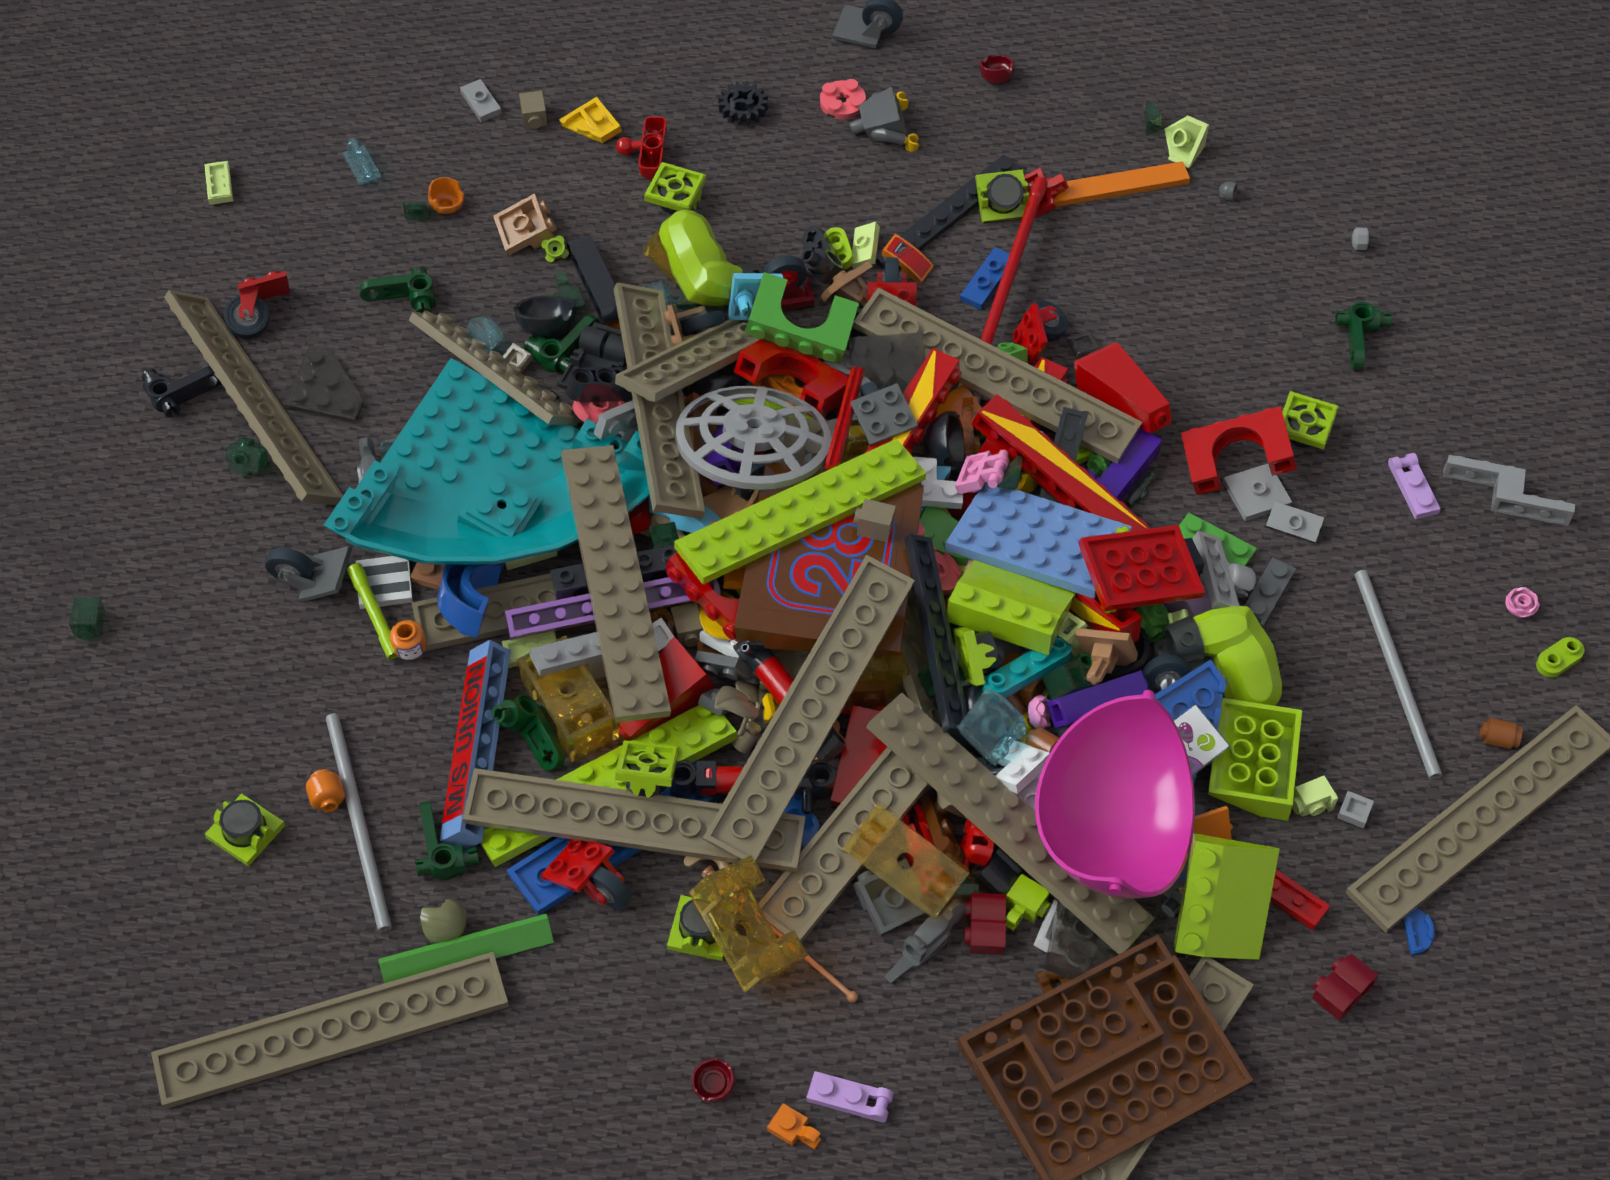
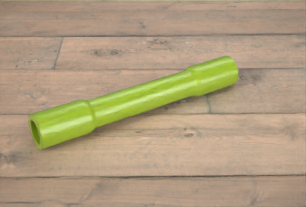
(363, 587)

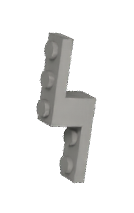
(1508, 490)
(569, 654)

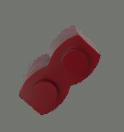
(986, 923)
(1344, 986)

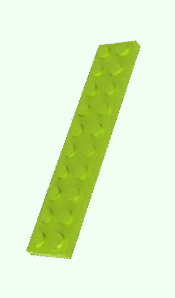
(798, 511)
(694, 732)

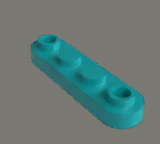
(1027, 669)

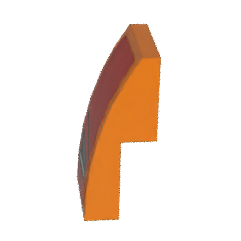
(909, 257)

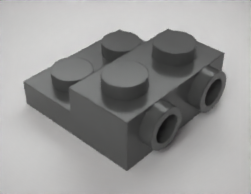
(883, 902)

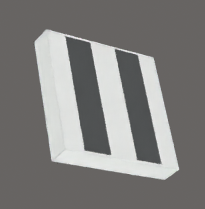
(388, 580)

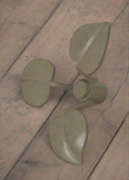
(738, 702)

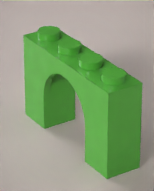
(770, 324)

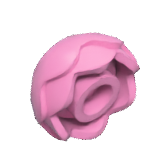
(1525, 596)
(1039, 712)

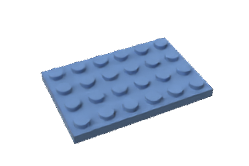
(1029, 537)

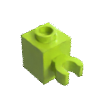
(1026, 901)

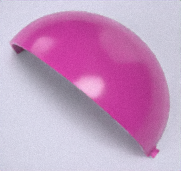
(1119, 799)

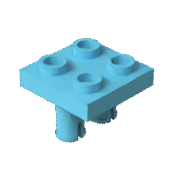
(743, 294)

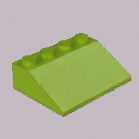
(1009, 606)
(1262, 758)
(1225, 898)

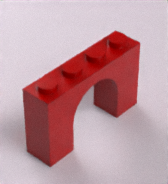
(823, 383)
(1206, 443)
(715, 606)

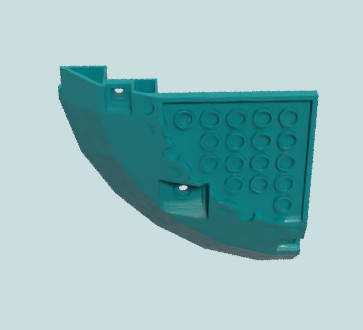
(458, 459)

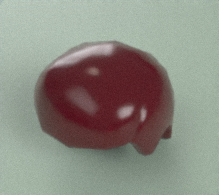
(997, 69)
(713, 1080)

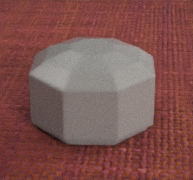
(1360, 238)

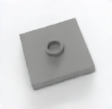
(1255, 491)

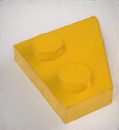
(592, 121)

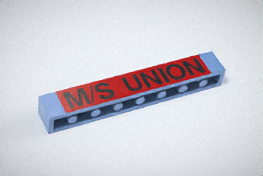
(475, 738)

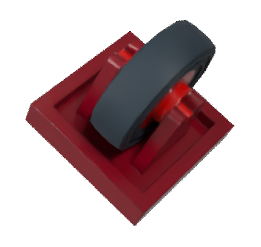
(797, 289)

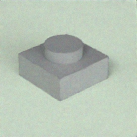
(1355, 809)

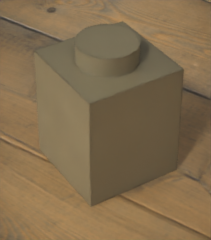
(533, 109)
(875, 520)
(687, 624)

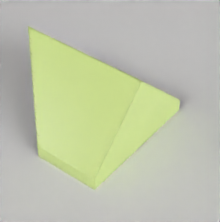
(1186, 140)

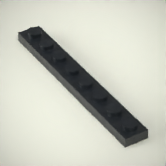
(949, 211)
(936, 632)

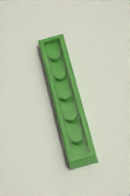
(500, 940)

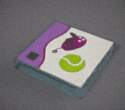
(1200, 738)

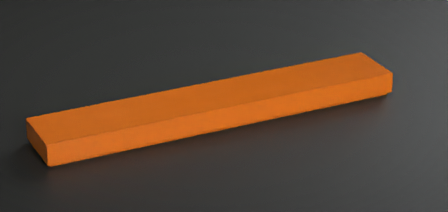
(1123, 183)

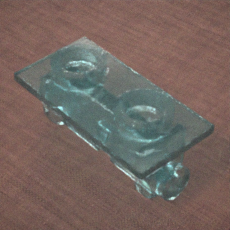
(360, 162)

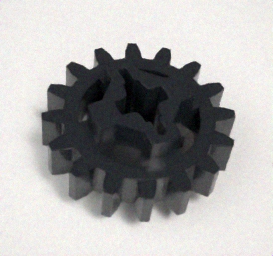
(743, 103)

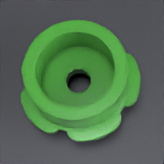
(1098, 464)

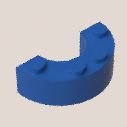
(458, 595)

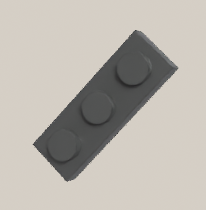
(1270, 589)

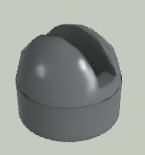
(1228, 190)

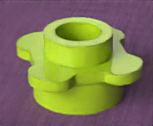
(557, 242)

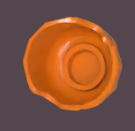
(445, 191)

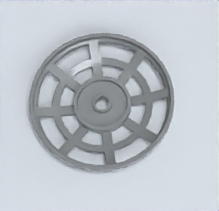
(767, 435)

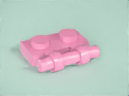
(982, 469)

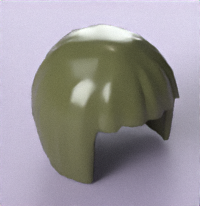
(444, 922)

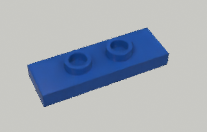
(985, 279)

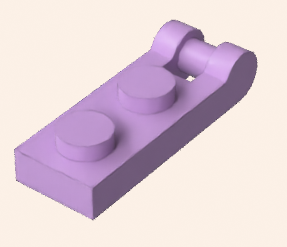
(1414, 486)
(849, 1096)

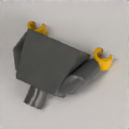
(884, 119)

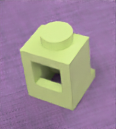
(1070, 638)
(1314, 797)

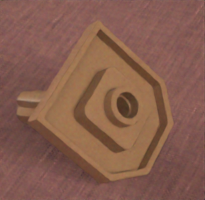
(849, 285)
(1106, 651)

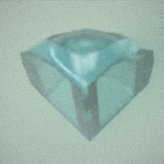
(485, 330)

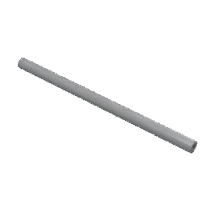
(1398, 675)
(358, 824)

